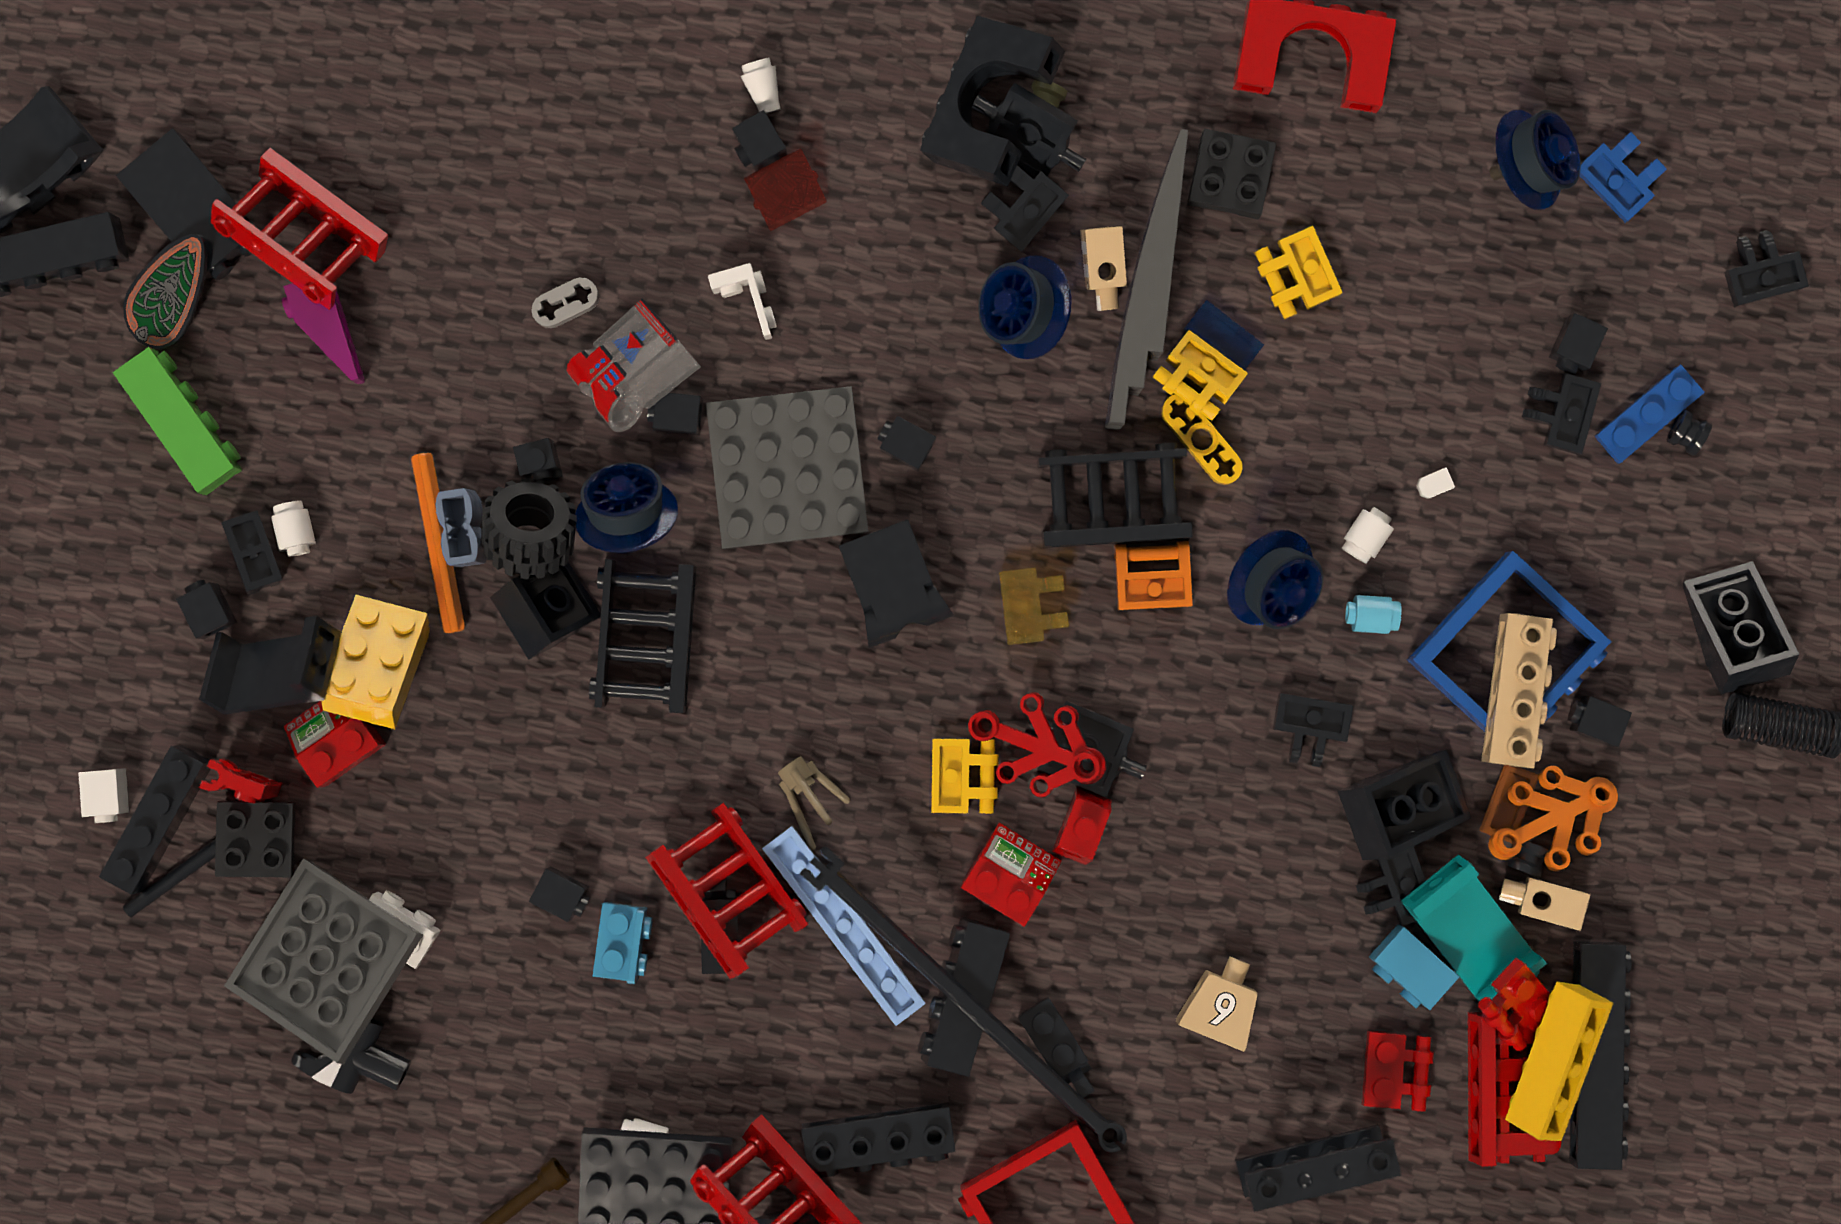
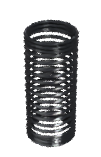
(1739, 704)

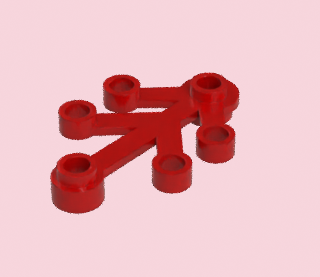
(1044, 747)

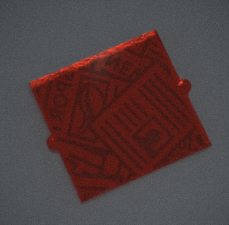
(785, 189)

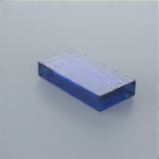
(1224, 335)

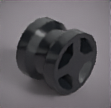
(1689, 432)
(1529, 859)

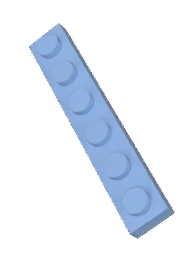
(845, 929)

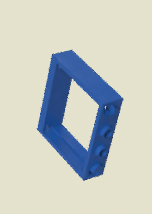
(1467, 608)

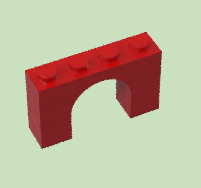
(1363, 37)

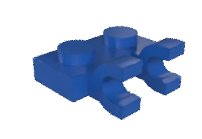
(1616, 182)

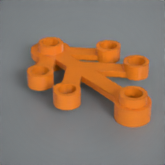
(1559, 814)

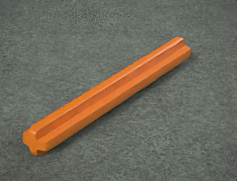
(443, 574)

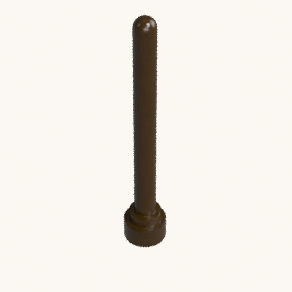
(551, 1177)

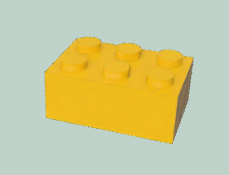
(376, 661)

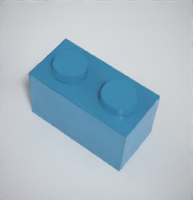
(1413, 968)

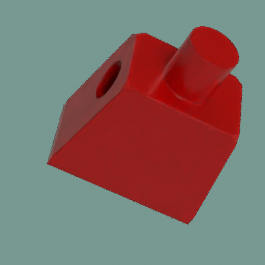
(1083, 826)

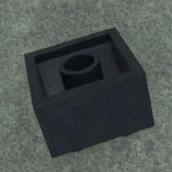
(545, 609)

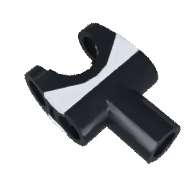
(364, 1060)

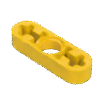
(1211, 467)

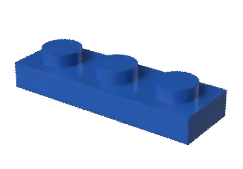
(1649, 414)

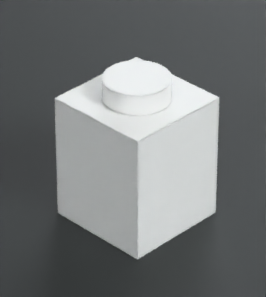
(103, 794)

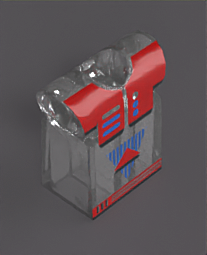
(631, 367)

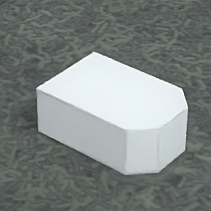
(1435, 483)

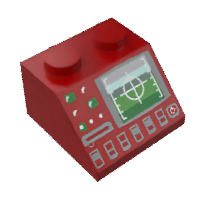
(330, 743)
(1011, 874)

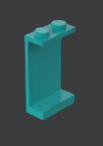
(1469, 927)

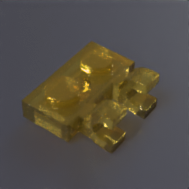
(1023, 608)

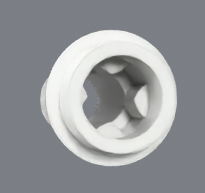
(762, 84)

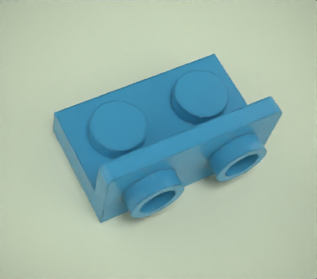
(621, 942)

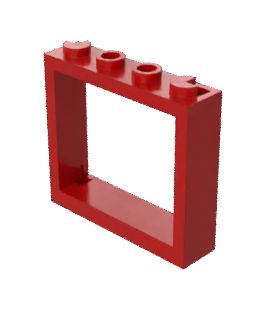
(1069, 1133)

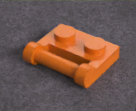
(1153, 588)

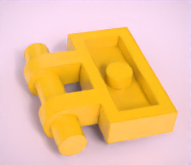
(1308, 267)
(1206, 368)
(951, 776)

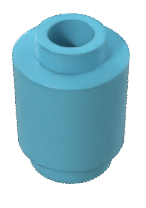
(1373, 614)

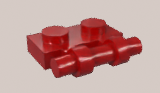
(1524, 995)
(1385, 1068)

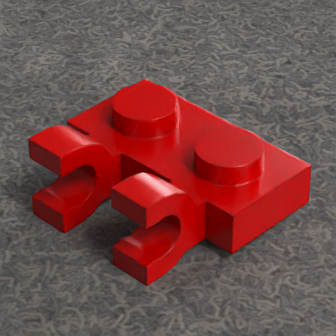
(247, 784)

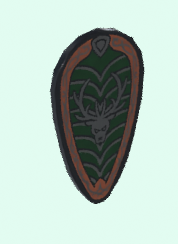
(167, 293)

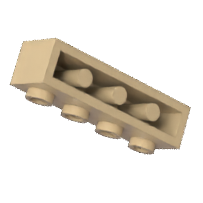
(1518, 690)

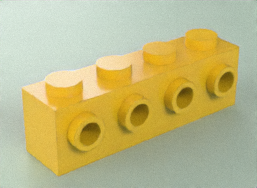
(1558, 1061)

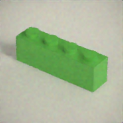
(178, 420)

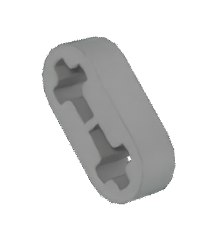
(562, 294)

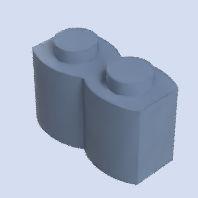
(461, 518)

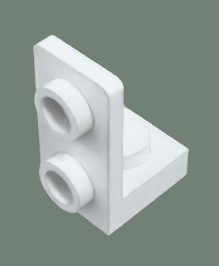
(730, 283)

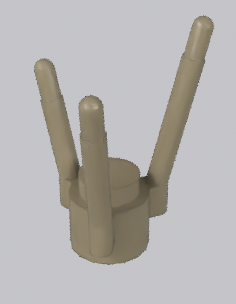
(798, 777)

